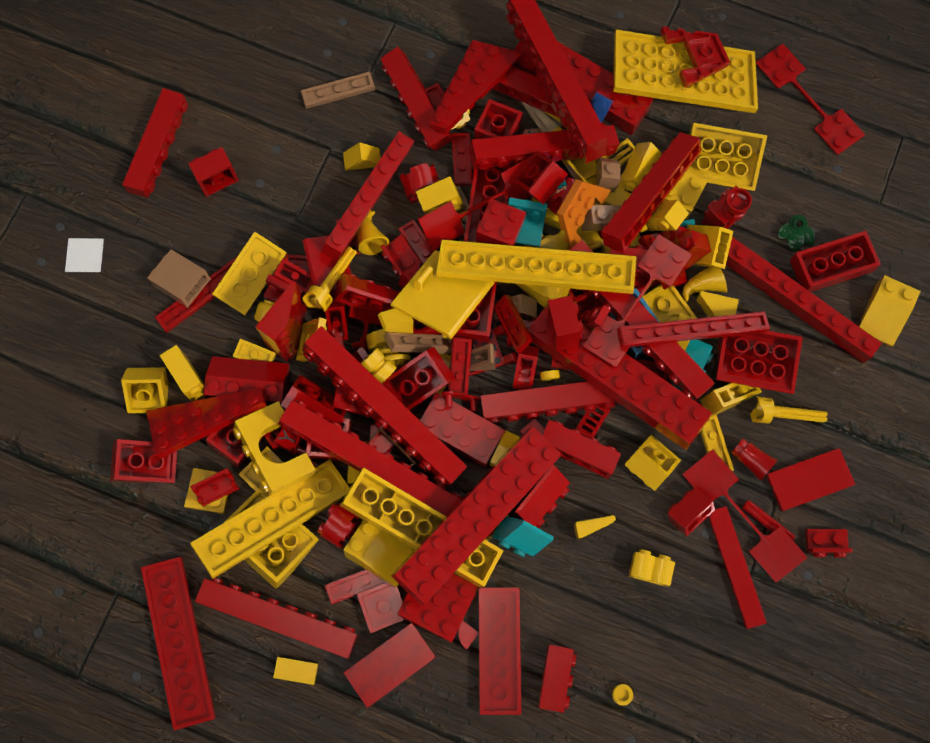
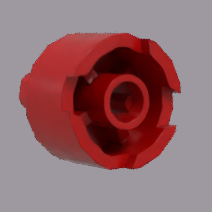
(417, 179)
(339, 525)

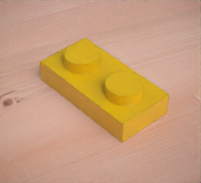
(250, 351)

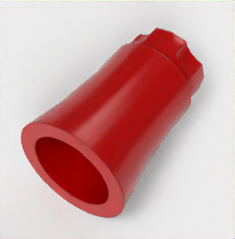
(754, 459)

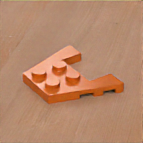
(575, 206)

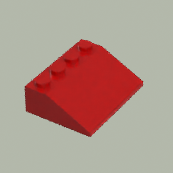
(283, 323)
(760, 360)

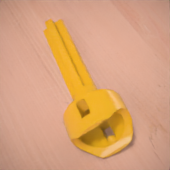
(319, 296)
(766, 411)

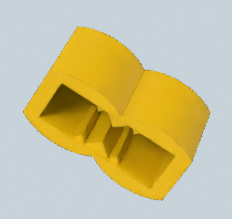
(652, 569)

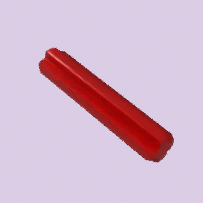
(762, 517)

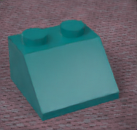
(521, 536)

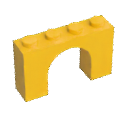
(274, 475)

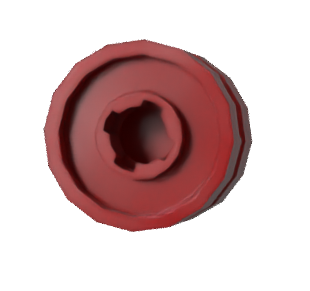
(736, 204)

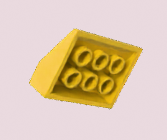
(728, 156)
(281, 556)

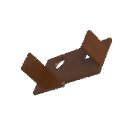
(412, 462)

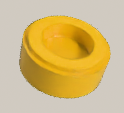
(549, 375)
(622, 694)

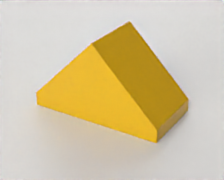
(361, 157)
(396, 321)

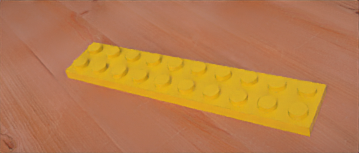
(537, 266)

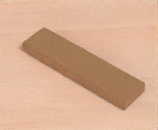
(338, 90)
(417, 342)

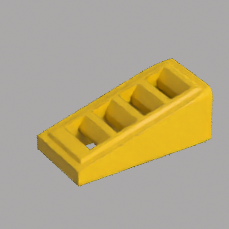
(590, 526)

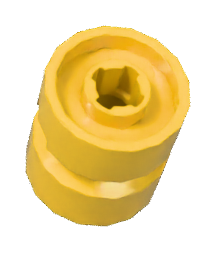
(380, 368)

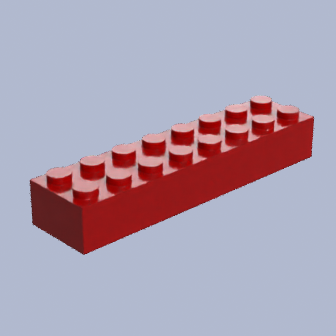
(626, 110)

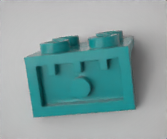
(534, 221)

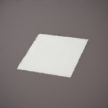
(84, 255)

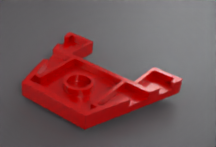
(704, 51)

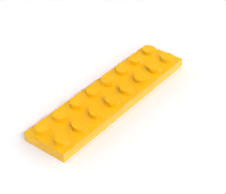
(269, 520)

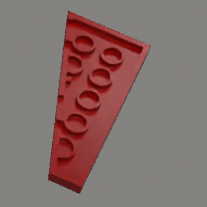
(474, 78)
(191, 421)

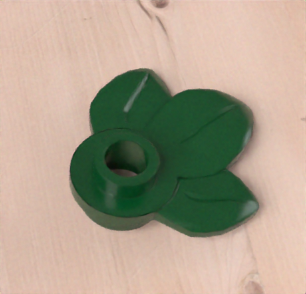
(796, 235)

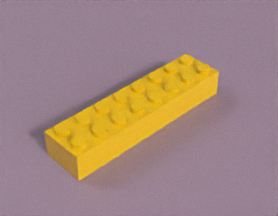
(411, 521)

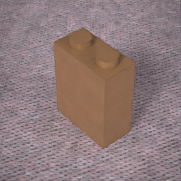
(179, 278)

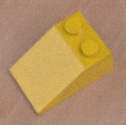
(888, 309)
(377, 551)

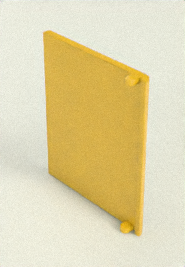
(440, 301)

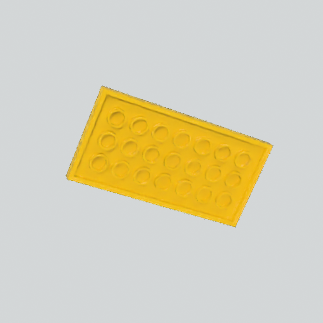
(652, 70)

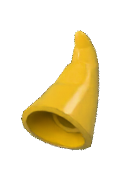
(370, 237)
(707, 280)

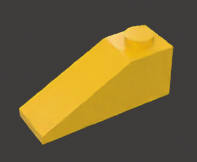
(728, 397)

